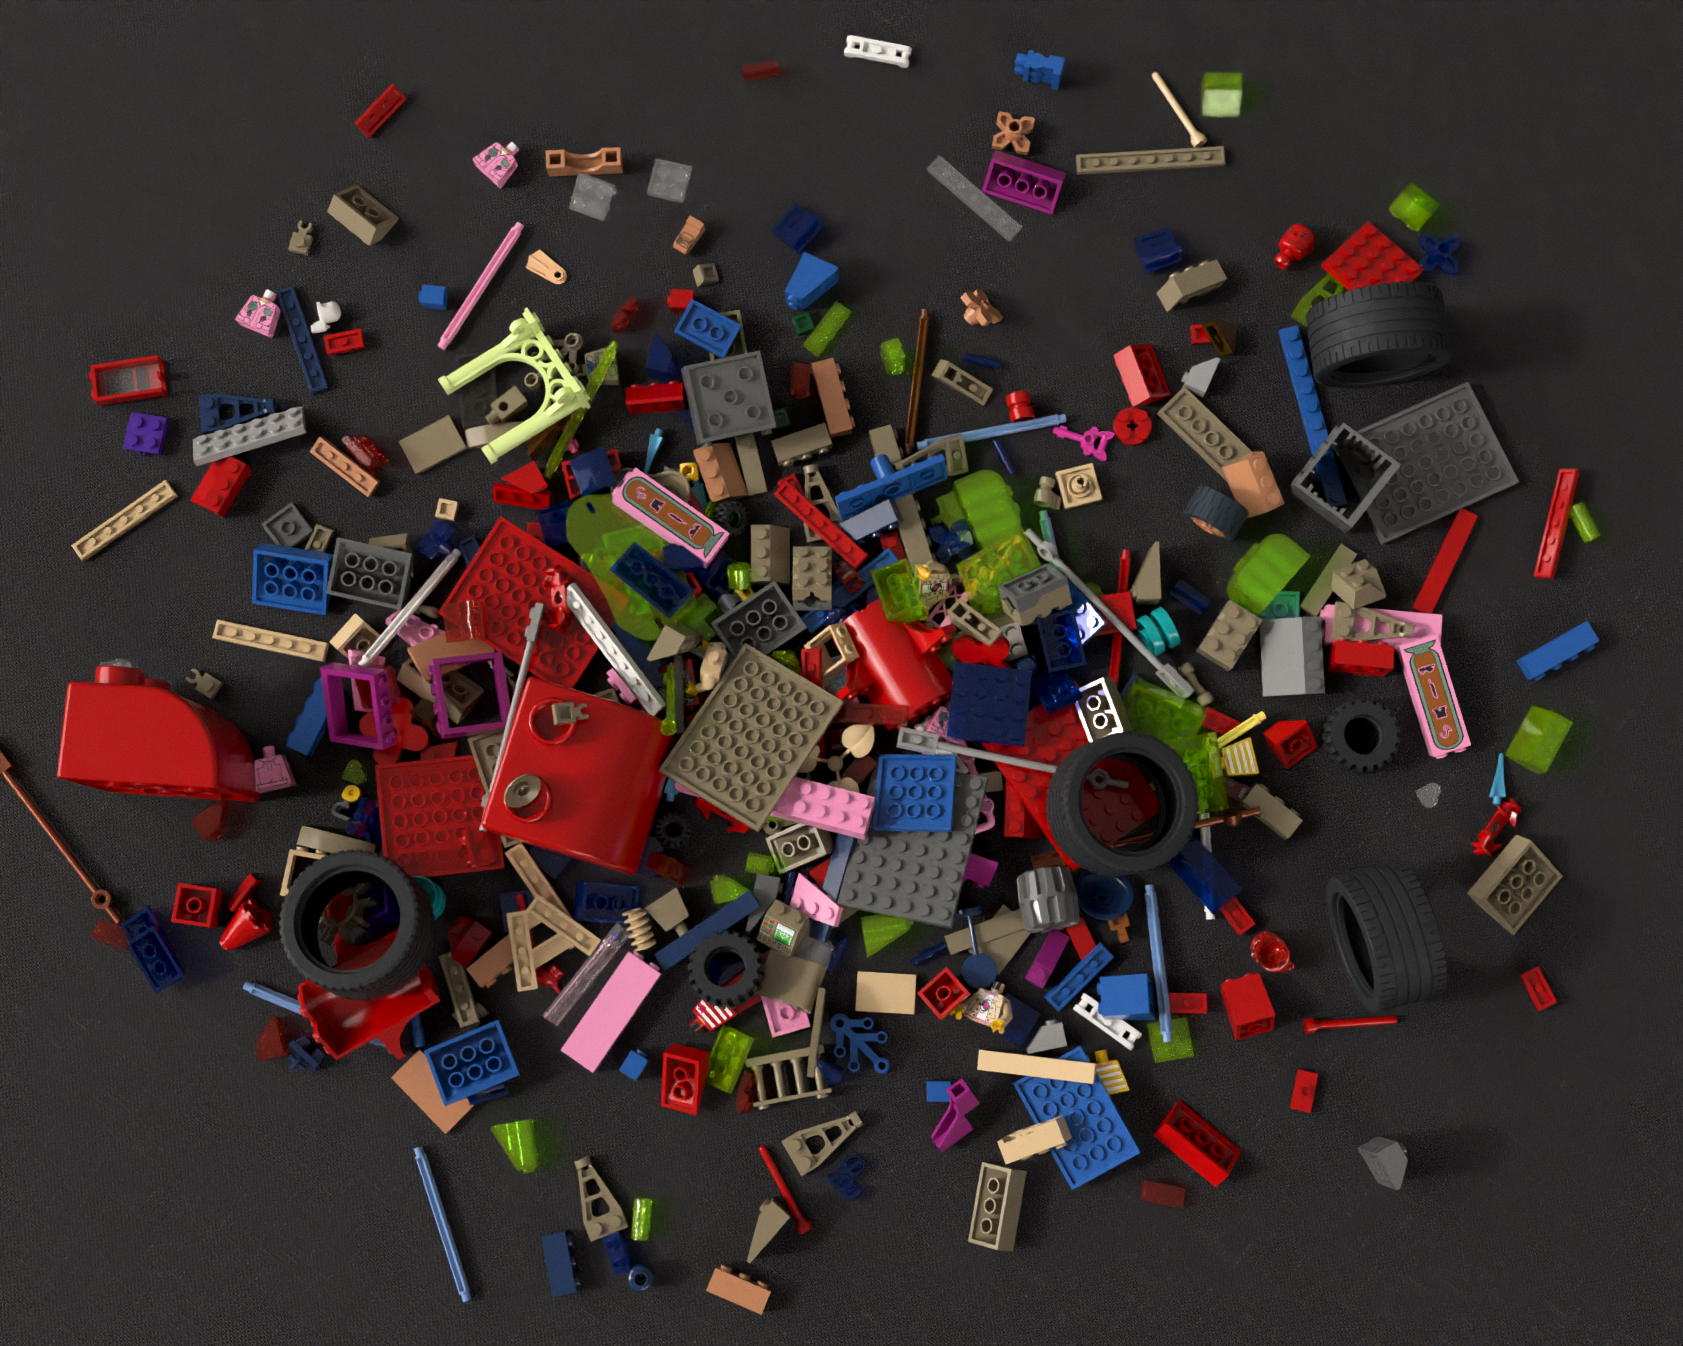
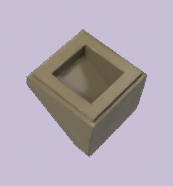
(705, 274)

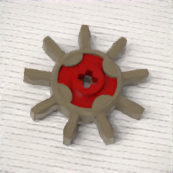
(345, 913)

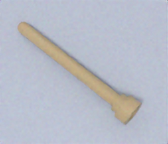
(1197, 138)

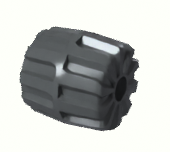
(1048, 899)

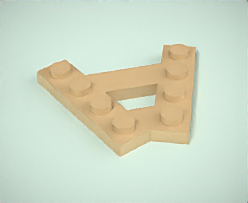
(528, 959)

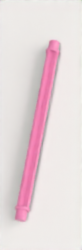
(480, 286)

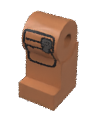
(689, 235)

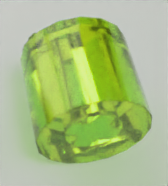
(739, 576)

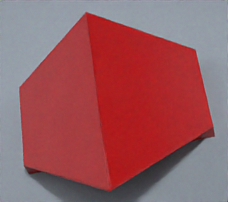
(527, 478)

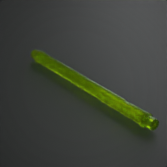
(578, 414)

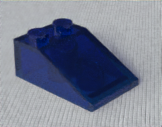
(604, 902)

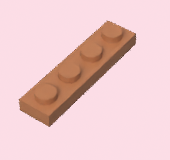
(345, 466)

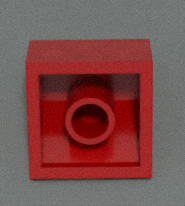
(943, 993)

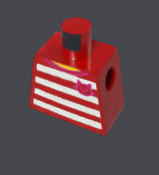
(710, 1016)

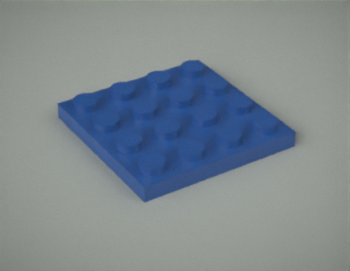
(915, 793)

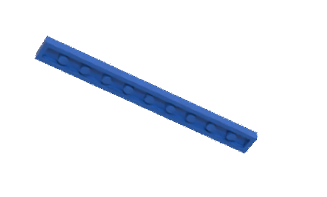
(1311, 414)

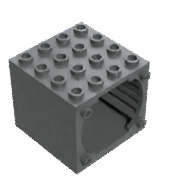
(728, 397)
(1380, 463)

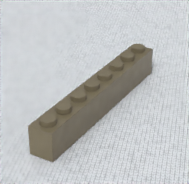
(911, 529)

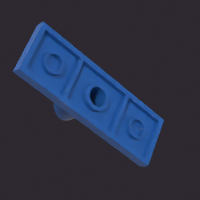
(890, 484)

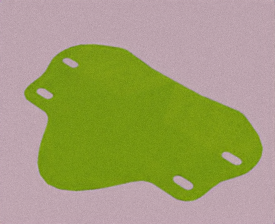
(600, 542)

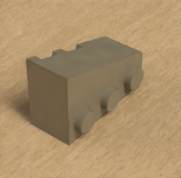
(1191, 283)

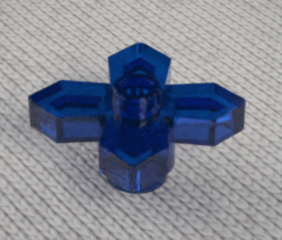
(1439, 254)
(944, 538)
(437, 540)
(366, 821)

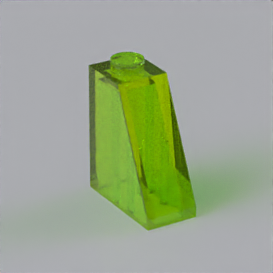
(882, 930)
(518, 1143)

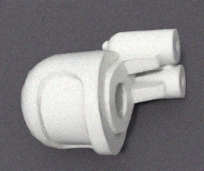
(328, 313)

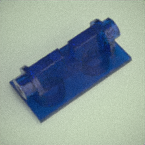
(1190, 597)
(615, 1249)

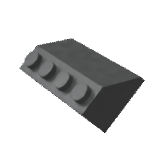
(1385, 1160)

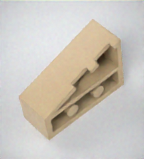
(1035, 1139)

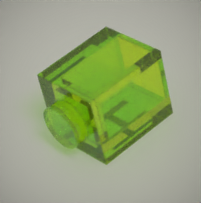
(759, 864)

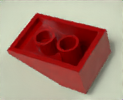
(684, 1078)

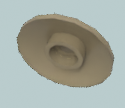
(522, 790)

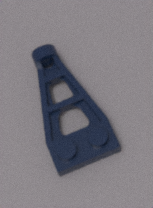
(211, 411)

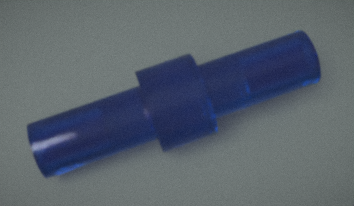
(981, 360)
(1004, 457)
(788, 889)
(928, 953)
(837, 955)

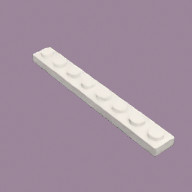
(613, 650)

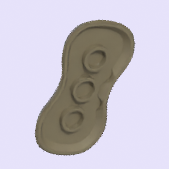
(670, 479)

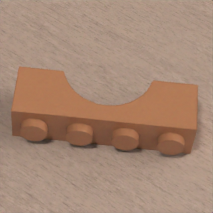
(569, 164)

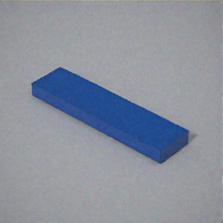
(1079, 977)

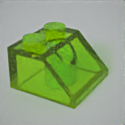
(1221, 94)
(1413, 207)

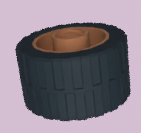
(1216, 513)

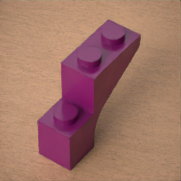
(953, 1123)

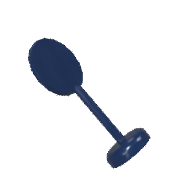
(978, 969)

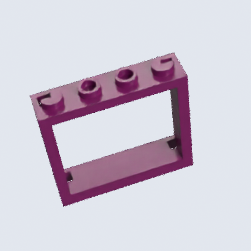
(440, 706)
(336, 711)

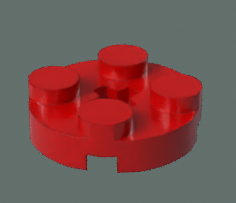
(1125, 434)

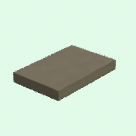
(432, 445)
(1004, 947)

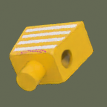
(1239, 759)
(1110, 1073)

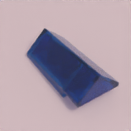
(1205, 875)
(152, 950)

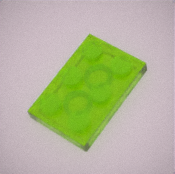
(728, 1058)

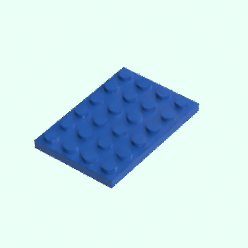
(1096, 1126)

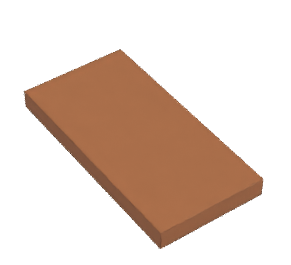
(438, 648)
(419, 1084)

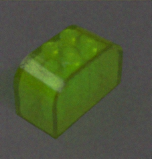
(987, 506)
(1265, 572)

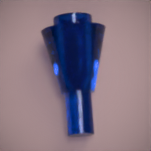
(831, 1072)

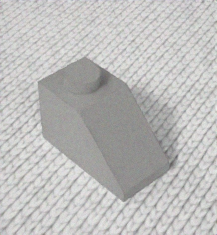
(1199, 377)
(1048, 1037)

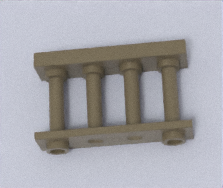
(776, 1061)

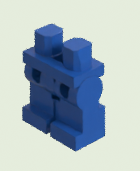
(1039, 68)

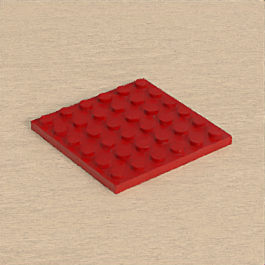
(425, 811)

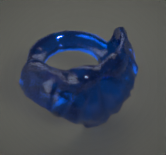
(836, 615)

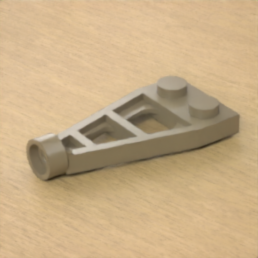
(954, 454)
(827, 500)
(1344, 619)
(800, 1152)
(607, 1223)

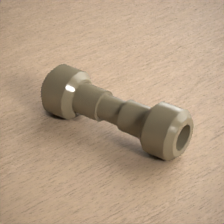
(1186, 671)

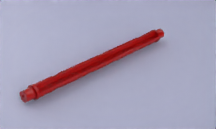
(1118, 636)

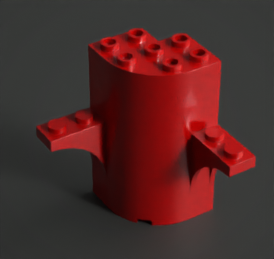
(897, 662)
(348, 1024)

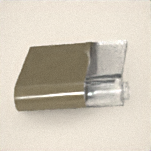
(797, 977)

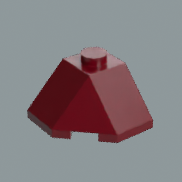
(467, 940)

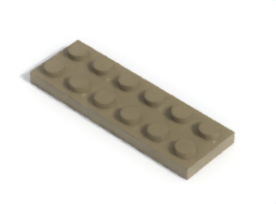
(1203, 431)

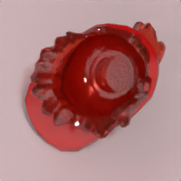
(1271, 953)

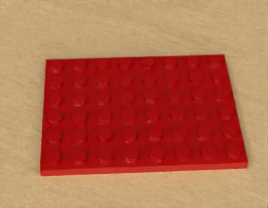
(509, 581)
(1107, 811)

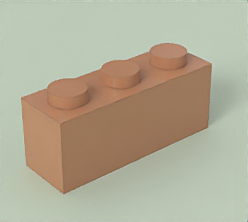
(492, 963)
(739, 1289)

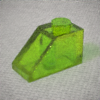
(725, 889)

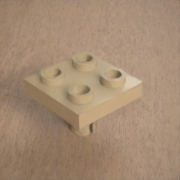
(1078, 486)

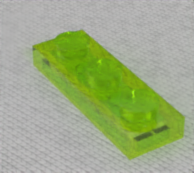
(827, 329)

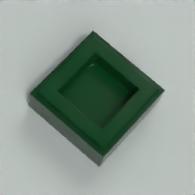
(803, 323)
(781, 419)

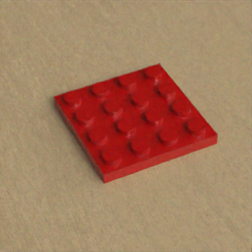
(1370, 260)

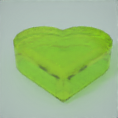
(354, 773)

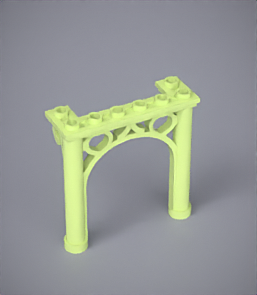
(566, 399)

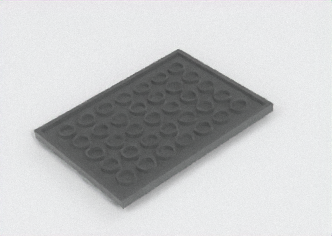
(1445, 462)
(915, 872)

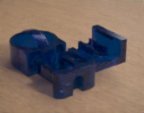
(842, 1179)

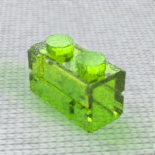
(893, 356)

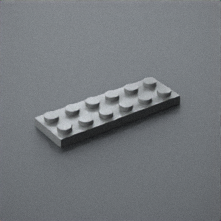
(249, 436)

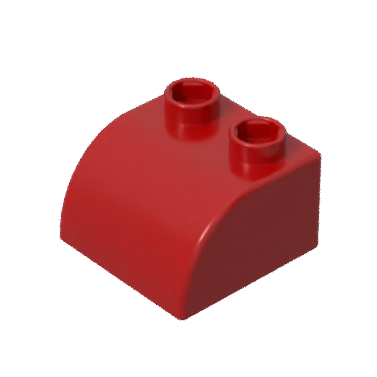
(149, 741)
(594, 778)

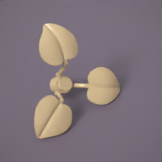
(858, 740)

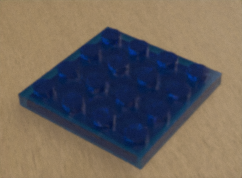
(989, 704)

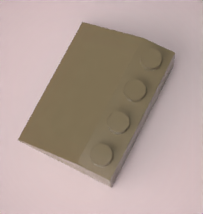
(1515, 883)

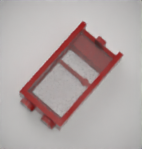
(128, 380)

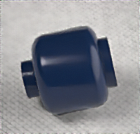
(1026, 662)
(638, 1283)

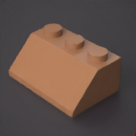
(720, 473)
(1253, 483)

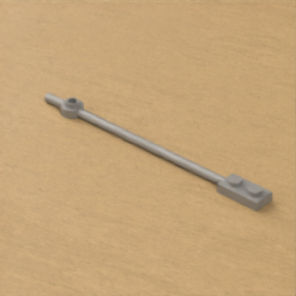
(531, 633)
(1166, 673)
(928, 743)

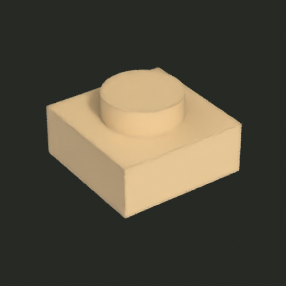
(446, 509)

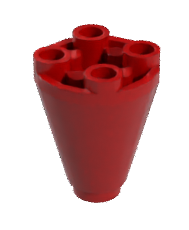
(246, 925)

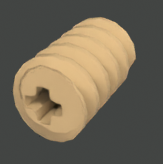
(639, 928)

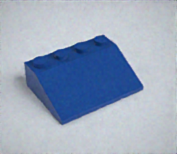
(291, 578)
(472, 1062)

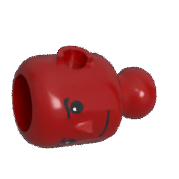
(1294, 245)

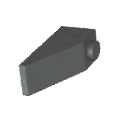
(766, 892)

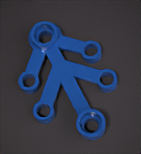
(857, 1041)

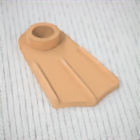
(546, 267)

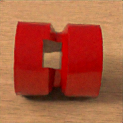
(1019, 406)

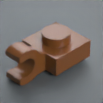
(1119, 924)

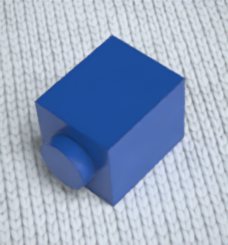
(433, 297)
(634, 1064)
(937, 1091)

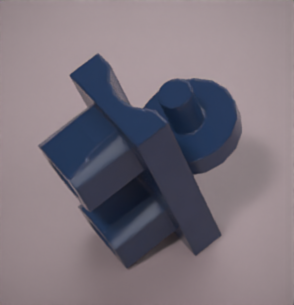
(298, 1049)

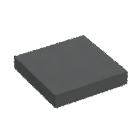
(288, 527)

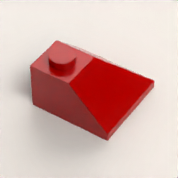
(1290, 741)

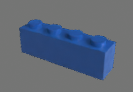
(1558, 650)
(311, 723)

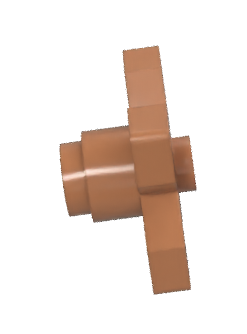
(1013, 133)
(979, 309)

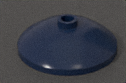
(1113, 890)

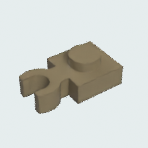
(301, 241)
(207, 684)
(566, 713)

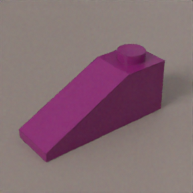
(1047, 958)

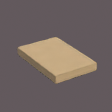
(885, 992)

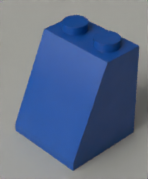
(810, 281)
(1126, 997)

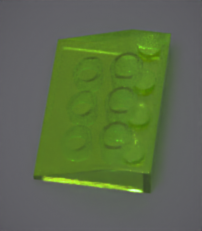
(994, 566)
(1161, 712)
(1204, 762)

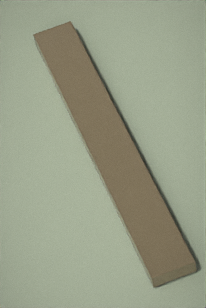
(1150, 160)

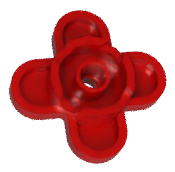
(976, 652)
(407, 736)

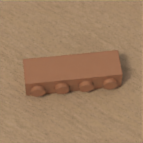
(832, 398)

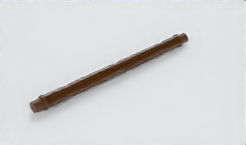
(916, 382)

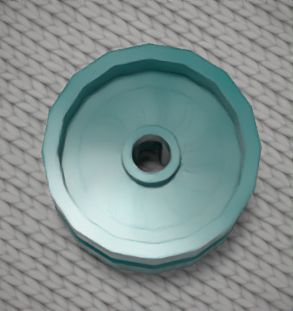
(1158, 631)

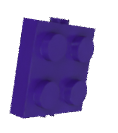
(146, 433)

